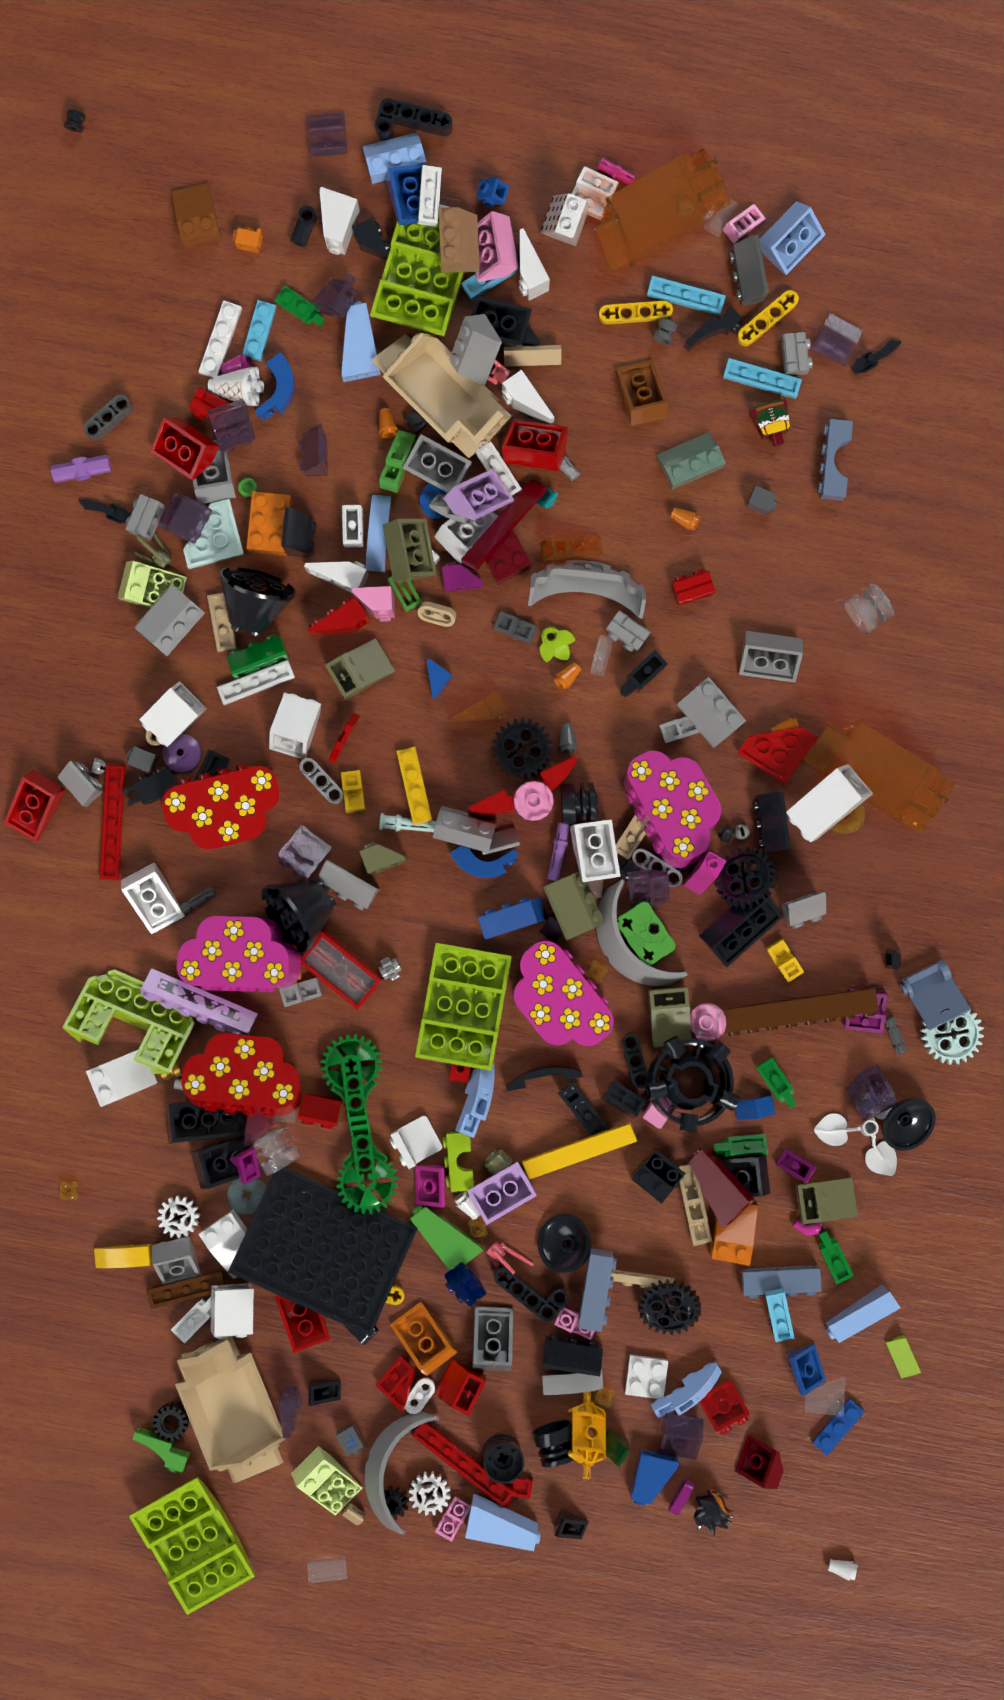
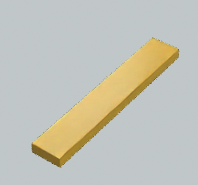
(579, 1150)

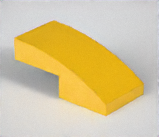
(353, 791)
(784, 960)

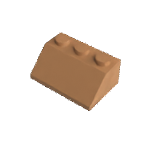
(458, 240)

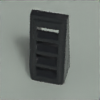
(893, 959)

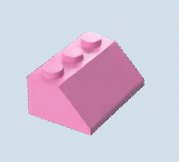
(496, 247)
(377, 601)

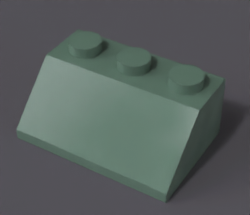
(691, 460)

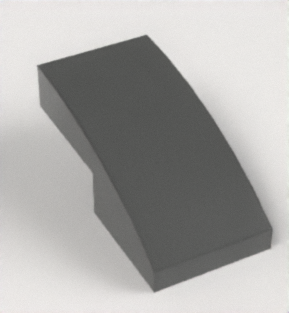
(515, 628)

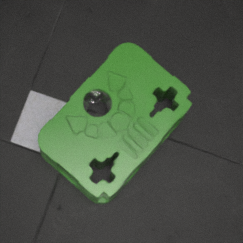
(640, 937)

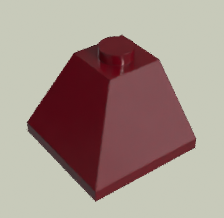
(760, 1464)

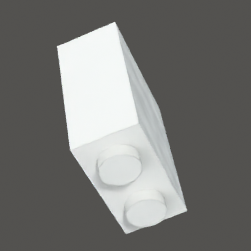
(232, 1310)

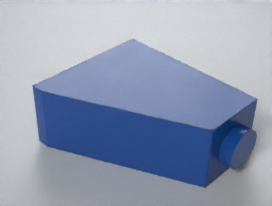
(651, 1475)

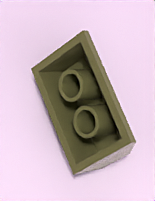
(409, 549)
(573, 905)

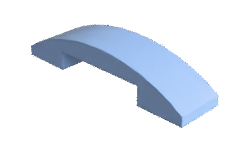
(376, 540)

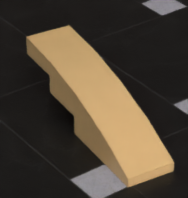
(694, 1207)

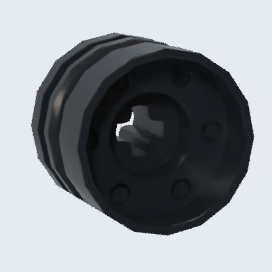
(578, 803)
(555, 1443)
(505, 1469)

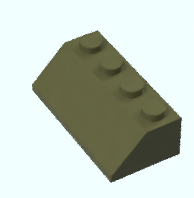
(378, 858)

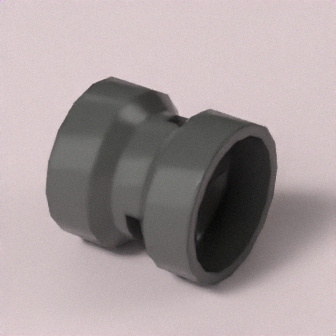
(665, 331)

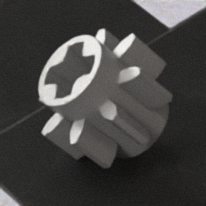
(390, 968)

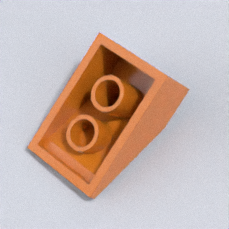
(735, 1241)
(423, 1339)

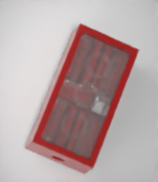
(341, 969)

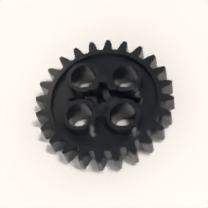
(513, 733)
(761, 873)
(681, 1301)

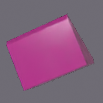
(430, 1185)

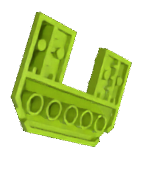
(121, 997)

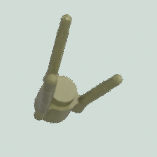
(161, 559)

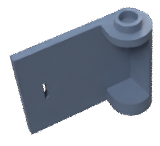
(933, 993)

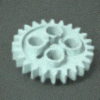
(954, 1050)

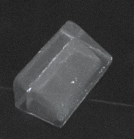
(601, 656)

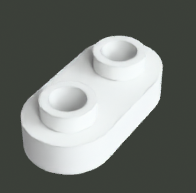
(420, 1394)

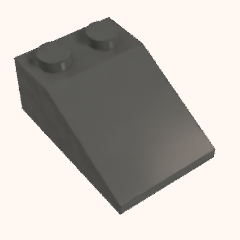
(492, 1339)

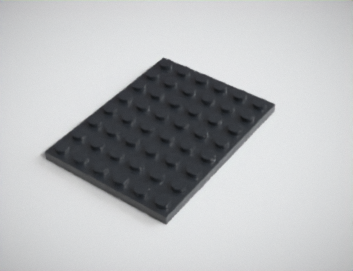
(322, 1252)

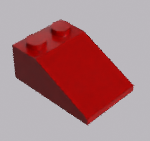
(34, 804)
(302, 1325)

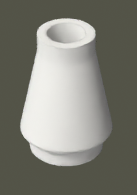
(465, 1203)
(845, 1569)

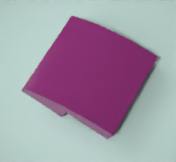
(873, 1023)

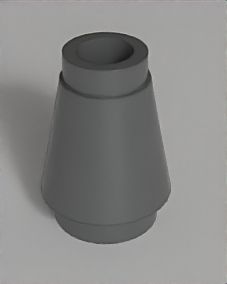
(567, 739)

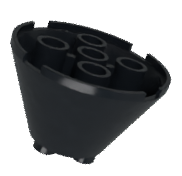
(253, 598)
(299, 910)

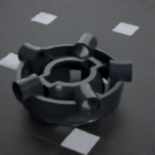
(720, 1098)

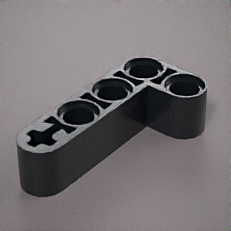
(414, 121)
(527, 1290)

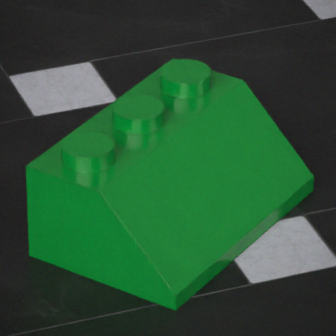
(257, 656)

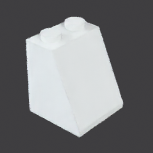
(338, 217)
(172, 714)
(294, 725)

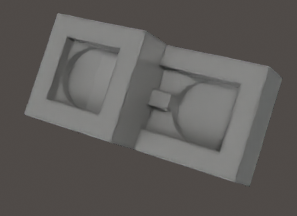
(440, 506)
(677, 729)
(301, 992)

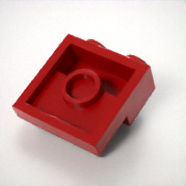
(725, 1407)

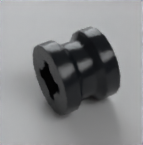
(74, 121)

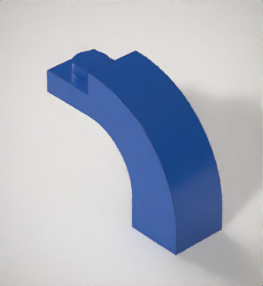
(284, 390)
(478, 868)

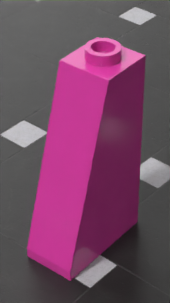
(704, 872)

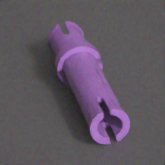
(560, 843)

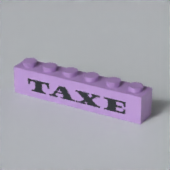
(198, 1003)

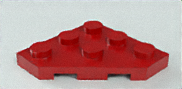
(778, 750)

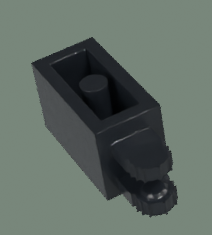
(643, 674)
(151, 788)

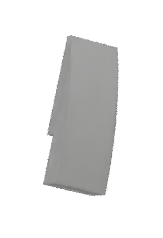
(569, 1382)

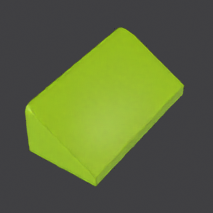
(903, 1356)

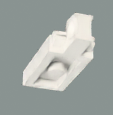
(193, 1320)

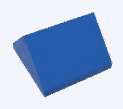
(806, 1368)

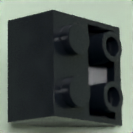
(657, 1175)

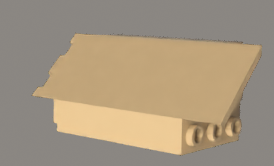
(448, 401)
(229, 1410)

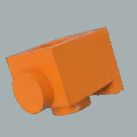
(248, 239)

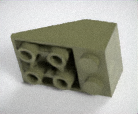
(360, 668)
(669, 1014)
(826, 1201)

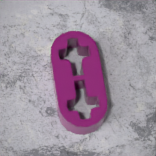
(681, 1496)

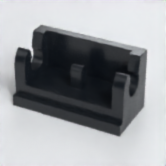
(212, 762)
(623, 1099)

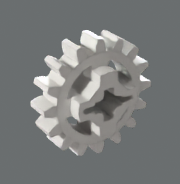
(180, 1223)
(436, 1497)

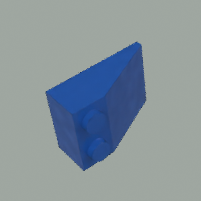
(404, 192)

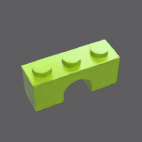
(458, 1178)

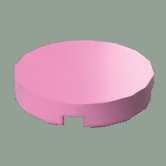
(533, 800)
(708, 1022)

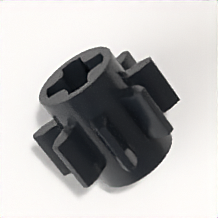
(626, 867)

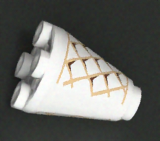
(238, 385)

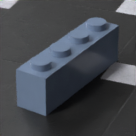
(791, 1278)
(595, 1290)

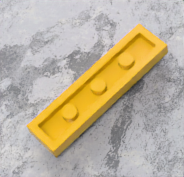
(414, 786)

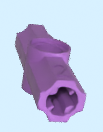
(81, 468)

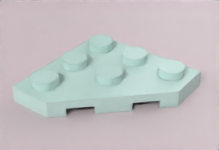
(218, 538)

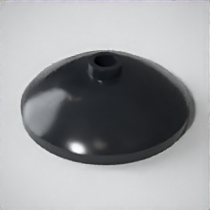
(908, 1124)
(554, 1243)

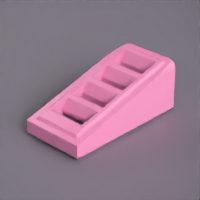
(735, 232)

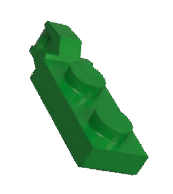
(299, 307)
(776, 1081)
(742, 1146)
(834, 1258)

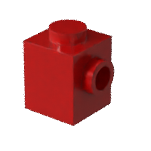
(459, 1073)

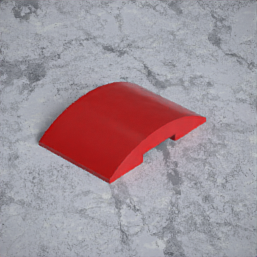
(502, 804)

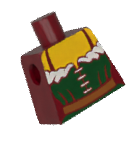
(771, 420)

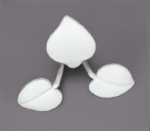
(879, 1159)

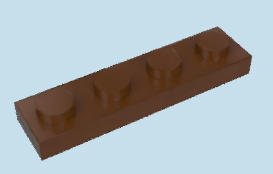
(184, 1289)

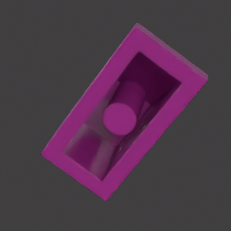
(459, 578)

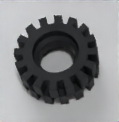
(165, 1432)

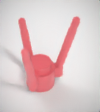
(499, 373)
(496, 1254)

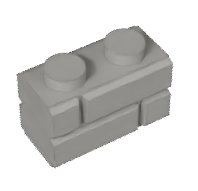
(795, 353)
(144, 517)
(627, 631)

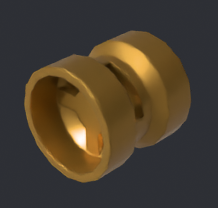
(176, 1071)

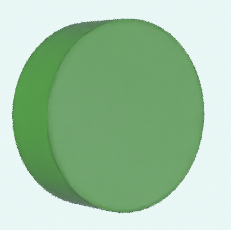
(246, 487)

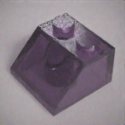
(681, 1436)

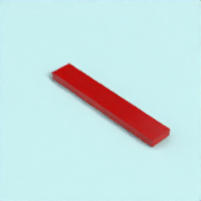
(112, 822)
(462, 1462)

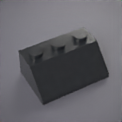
(772, 822)
(572, 1355)

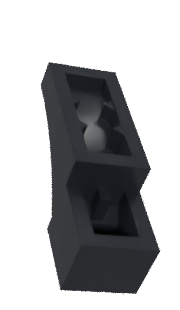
(711, 327)

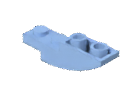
(478, 1101)
(696, 1387)

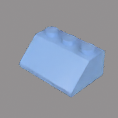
(393, 153)
(791, 237)

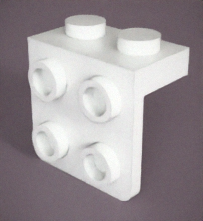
(415, 1141)

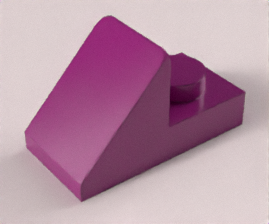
(247, 1165)
(796, 1166)

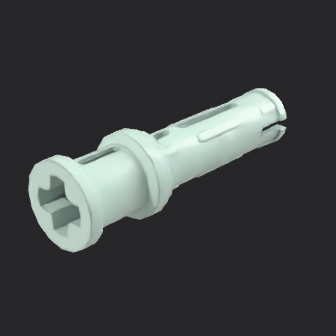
(398, 823)

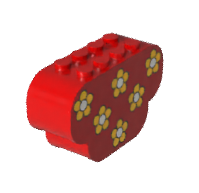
(221, 806)
(242, 1076)

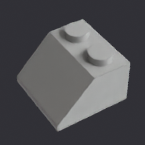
(175, 1260)

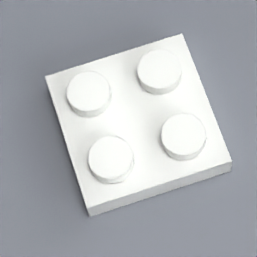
(646, 1376)

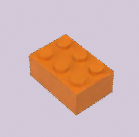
(267, 523)

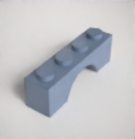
(833, 483)

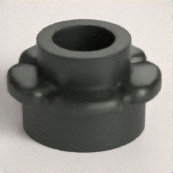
(725, 834)

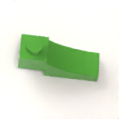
(398, 454)
(174, 1458)

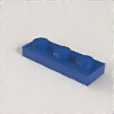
(838, 1427)

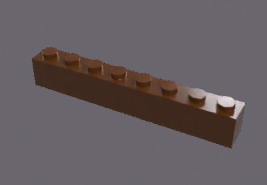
(800, 1010)

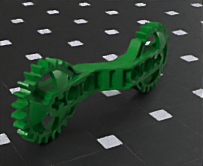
(359, 1124)

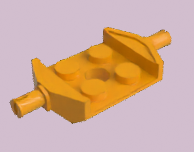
(588, 1449)

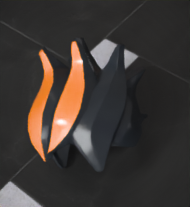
(712, 1512)

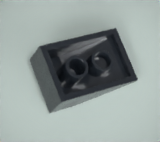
(507, 319)
(298, 533)
(214, 1164)
(751, 1173)

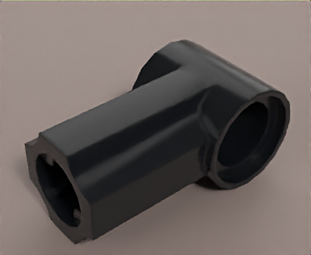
(303, 227)

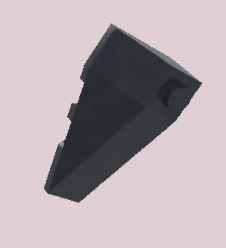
(193, 1123)

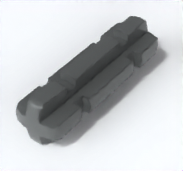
(197, 900)
(895, 1035)

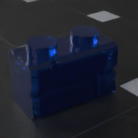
(465, 1284)

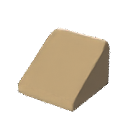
(354, 1514)

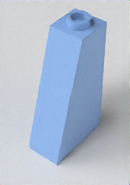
(358, 345)
(862, 1314)
(500, 1525)

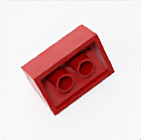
(535, 445)
(183, 447)

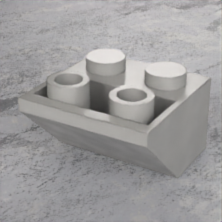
(80, 784)

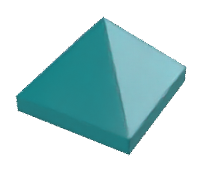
(548, 499)

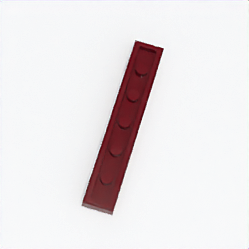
(503, 524)

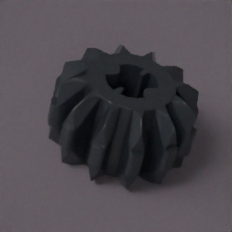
(400, 1499)

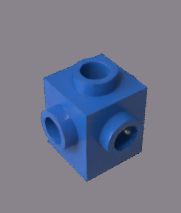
(492, 191)

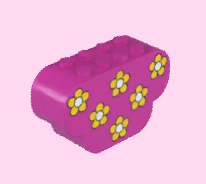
(673, 805)
(238, 956)
(559, 998)

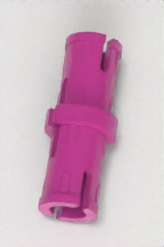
(616, 171)

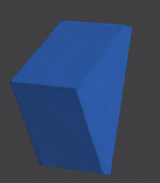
(438, 678)
(755, 1108)

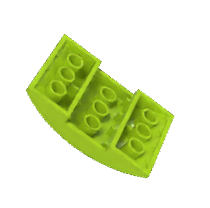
(412, 283)
(463, 1006)
(193, 1544)

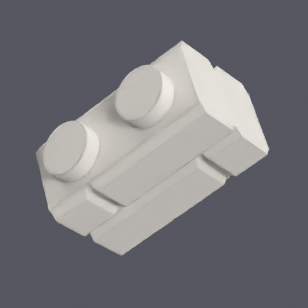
(352, 526)

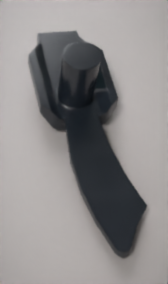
(869, 360)
(113, 513)

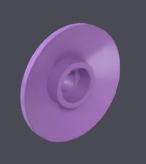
(190, 757)

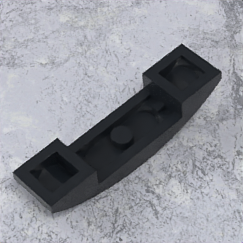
(519, 1082)
(583, 1109)

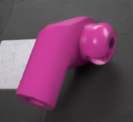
(810, 1229)

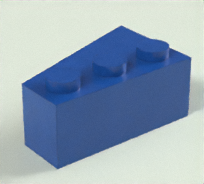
(512, 917)

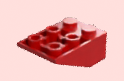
(345, 619)

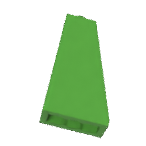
(444, 1237)

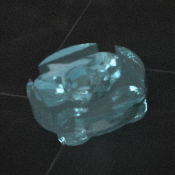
(241, 1204)

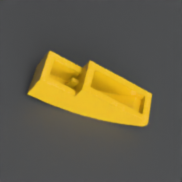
(123, 1256)

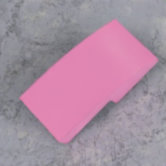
(568, 1320)
(452, 1519)

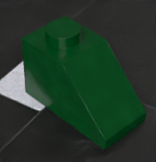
(616, 1447)

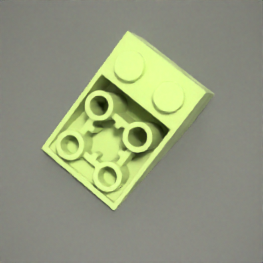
(146, 584)
(325, 1481)

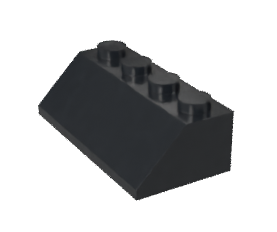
(740, 929)

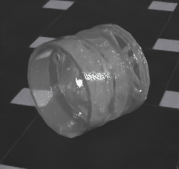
(870, 607)
(276, 1151)

